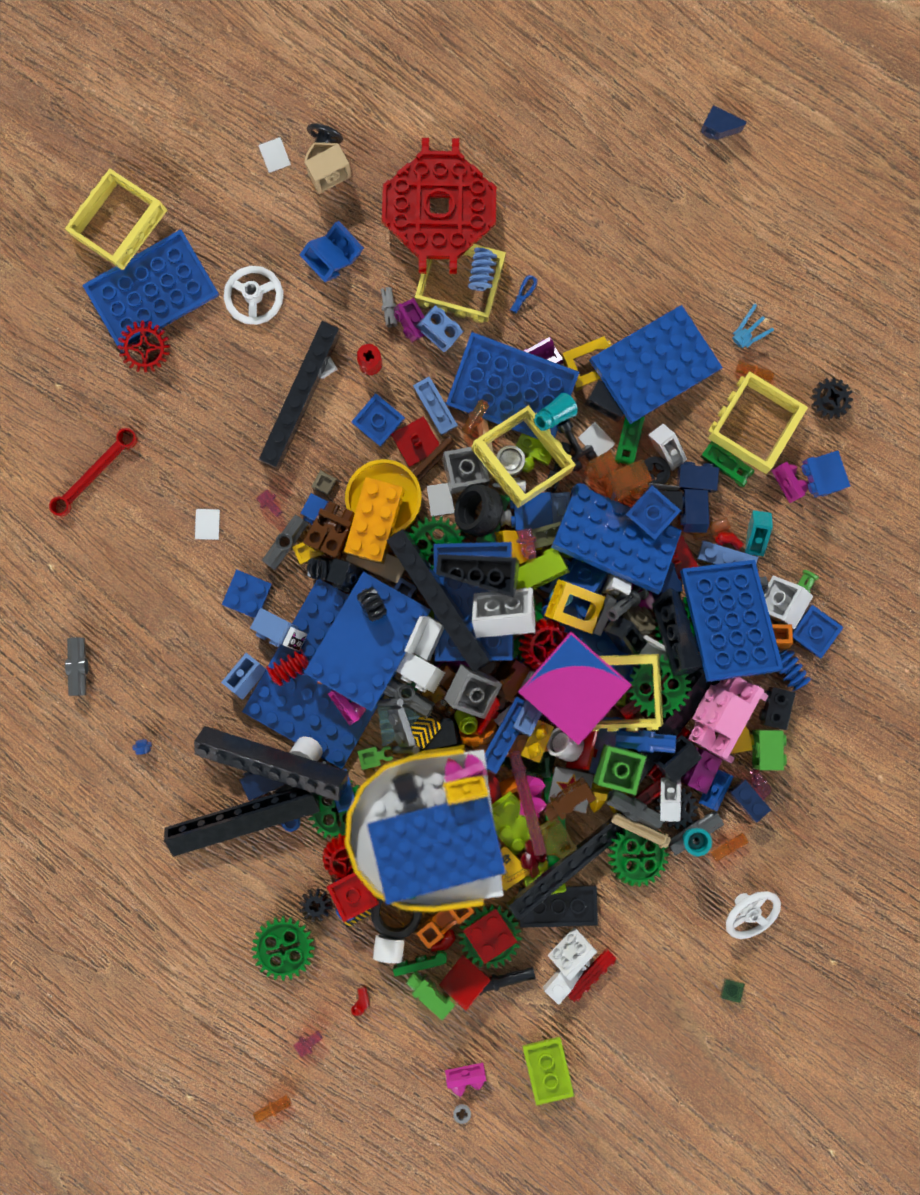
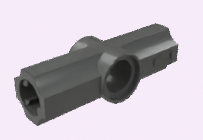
(277, 552)
(76, 666)
(416, 702)
(634, 809)
(709, 822)

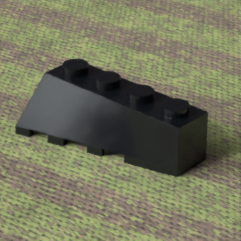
(486, 572)
(676, 633)

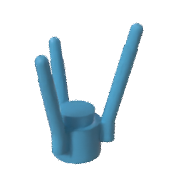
(742, 337)

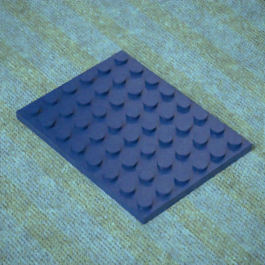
(302, 705)

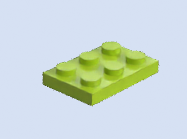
(509, 824)
(548, 1070)

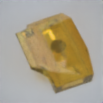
(556, 839)

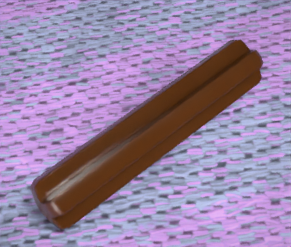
(433, 458)

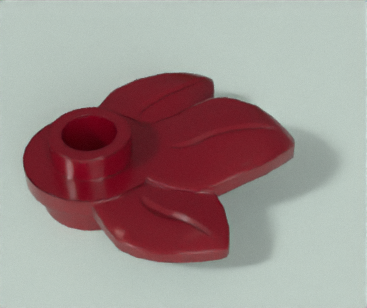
(530, 860)

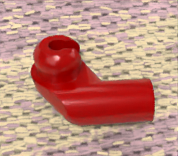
(729, 537)
(446, 942)
(362, 1003)

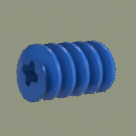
(792, 671)

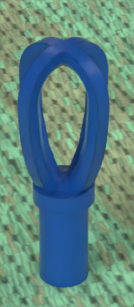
(520, 299)

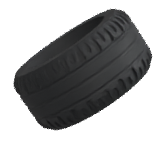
(490, 514)
(390, 932)

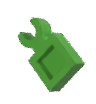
(371, 757)

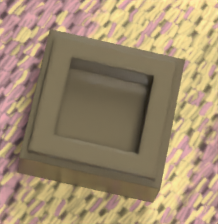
(324, 483)

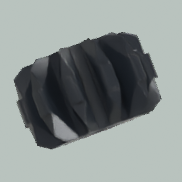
(319, 568)
(371, 604)
(322, 909)

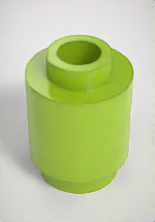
(466, 722)

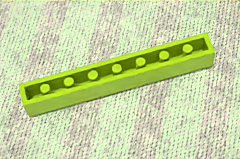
(539, 571)

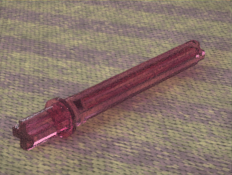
(527, 803)

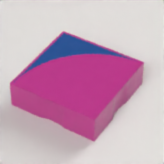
(574, 688)

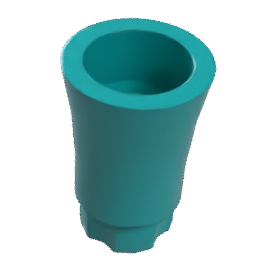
(559, 410)
(702, 845)

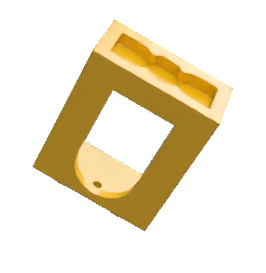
(568, 356)
(558, 602)

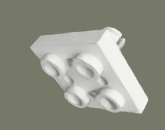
(575, 956)

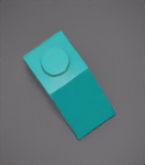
(758, 533)

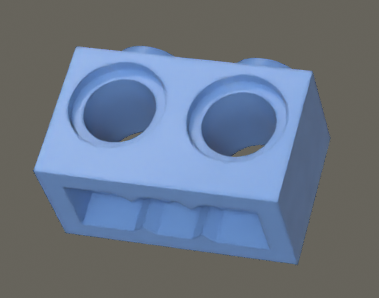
(436, 331)

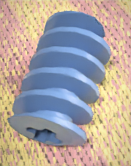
(481, 269)

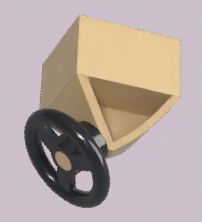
(325, 159)

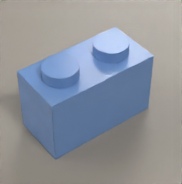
(271, 626)
(244, 676)

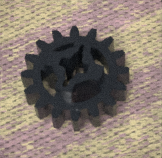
(830, 391)
(685, 798)

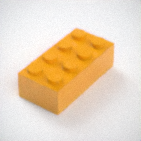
(374, 520)

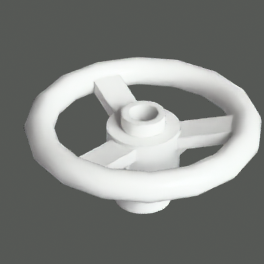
(253, 287)
(750, 911)

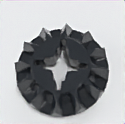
(660, 465)

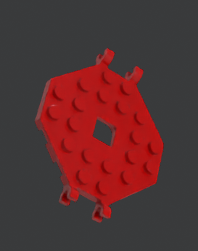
(438, 234)

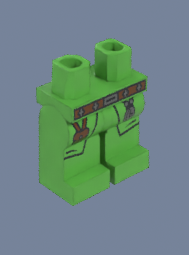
(430, 995)

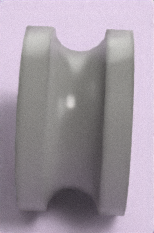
(506, 518)
(466, 1118)

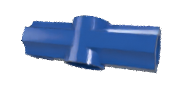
(646, 741)

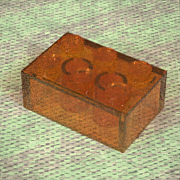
(627, 481)

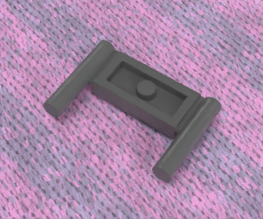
(400, 725)

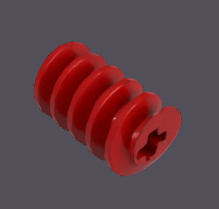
(369, 359)
(288, 668)

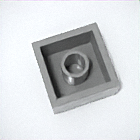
(464, 469)
(473, 691)

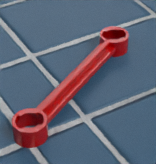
(93, 472)

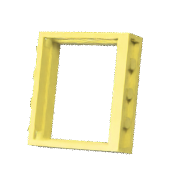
(137, 234)
(460, 311)
(772, 393)
(498, 471)
(634, 724)

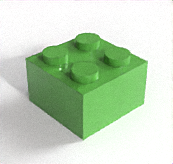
(768, 750)
(619, 769)

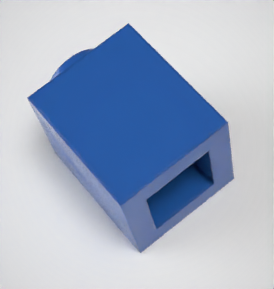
(312, 507)

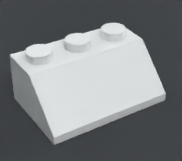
(503, 615)

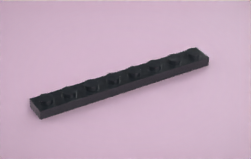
(563, 869)

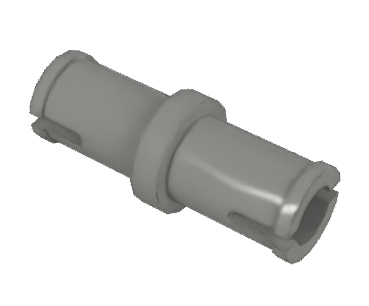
(388, 306)

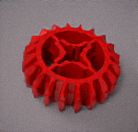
(153, 346)
(545, 629)
(335, 858)

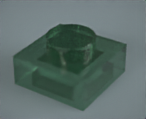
(732, 990)

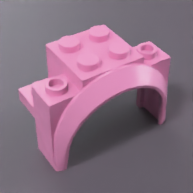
(726, 714)

